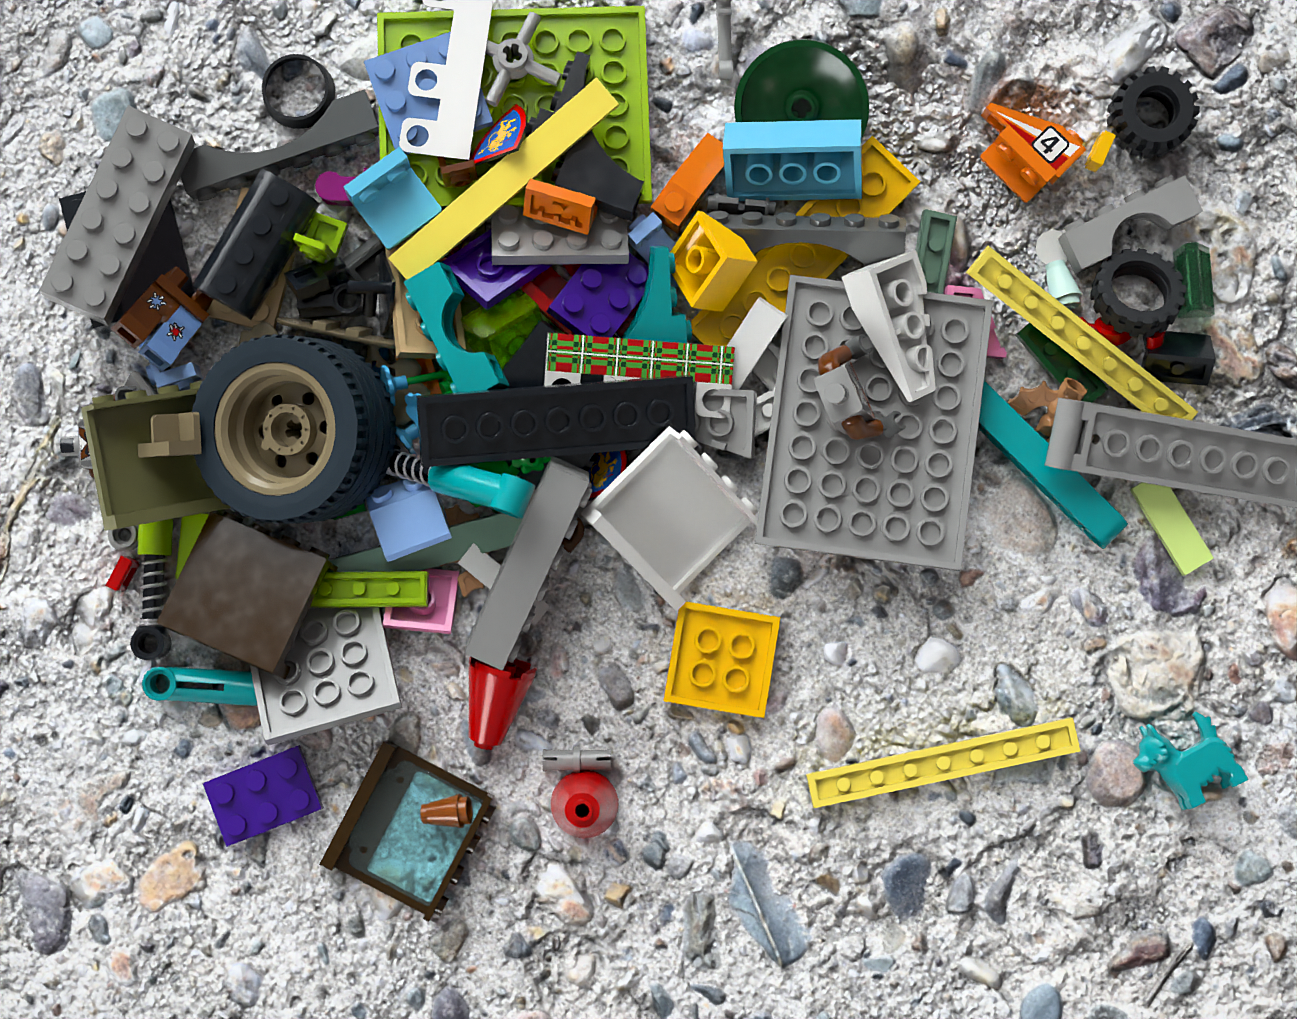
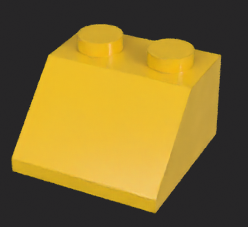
(710, 263)

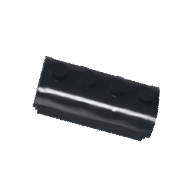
(256, 244)

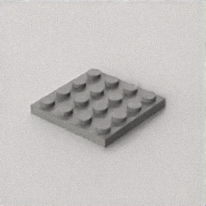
(335, 676)

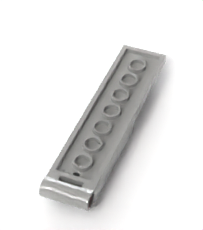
(1173, 452)

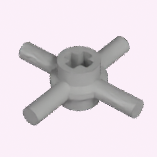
(520, 68)

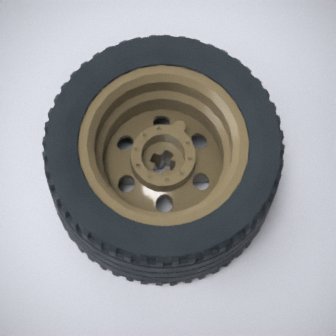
(240, 409)

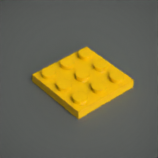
(722, 659)

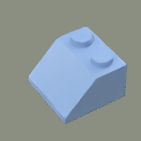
(407, 518)

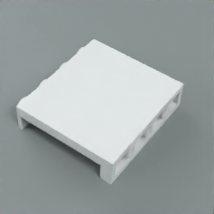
(670, 514)

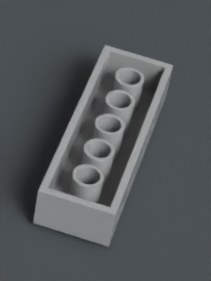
(118, 216)
(527, 562)

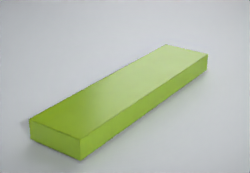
(373, 589)

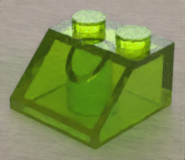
(502, 327)

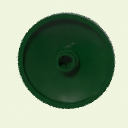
(802, 84)

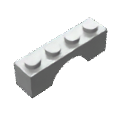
(1166, 206)

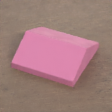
(440, 611)

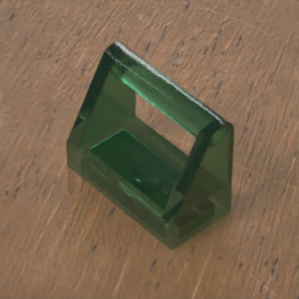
(1195, 266)

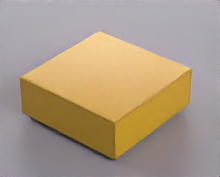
(1099, 151)

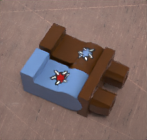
(171, 308)

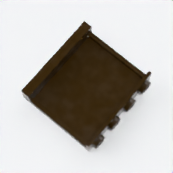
(245, 592)

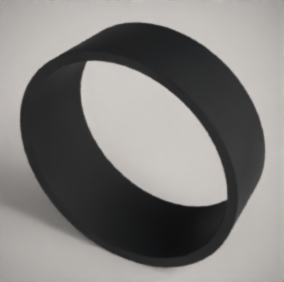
(302, 121)

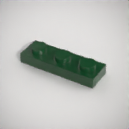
(1059, 363)

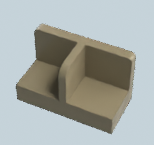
(173, 436)

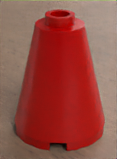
(495, 699)
(588, 789)

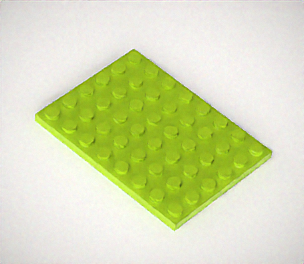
(617, 58)

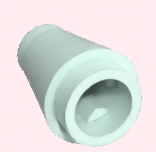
(1062, 284)

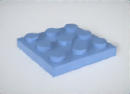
(390, 82)

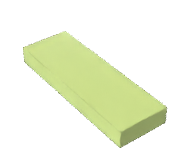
(1172, 526)

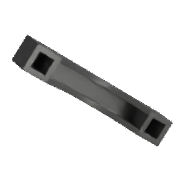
(344, 123)
(859, 236)

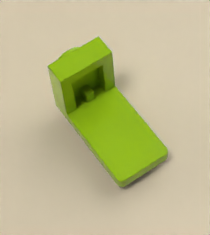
(322, 239)

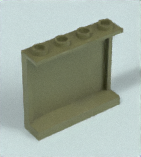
(148, 488)

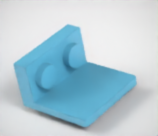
(392, 199)

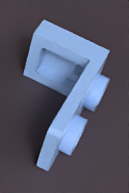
(647, 233)
(180, 375)

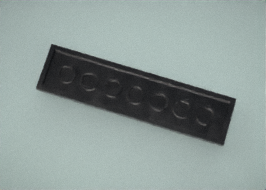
(552, 419)

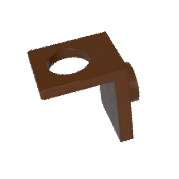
(457, 174)

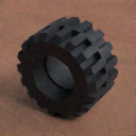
(1167, 90)

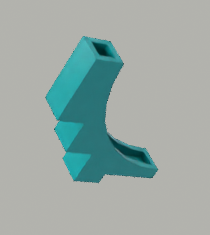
(654, 315)

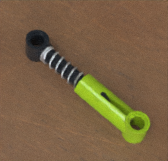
(154, 544)

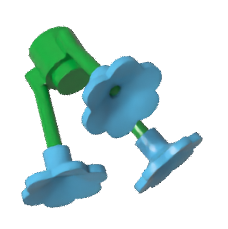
(401, 382)

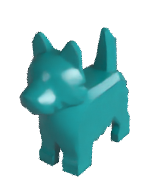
(1193, 767)

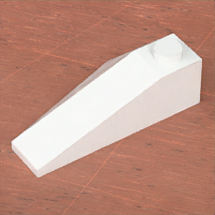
(891, 310)

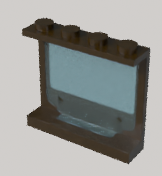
(387, 842)

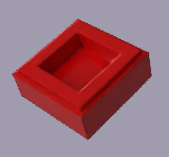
(123, 573)

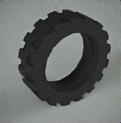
(1146, 266)

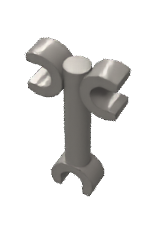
(723, 17)

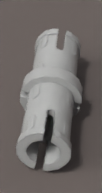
(576, 759)

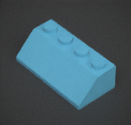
(793, 160)

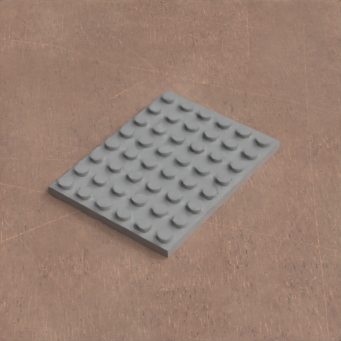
(877, 494)

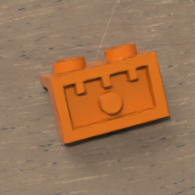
(1017, 164)
(559, 206)

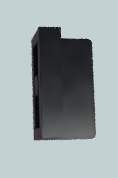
(1181, 358)

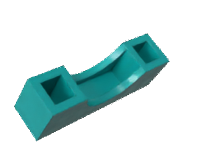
(436, 298)

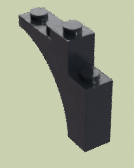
(586, 164)

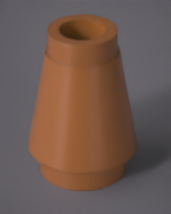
(449, 811)

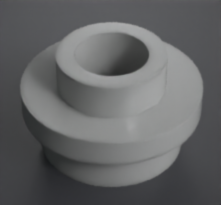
(116, 541)

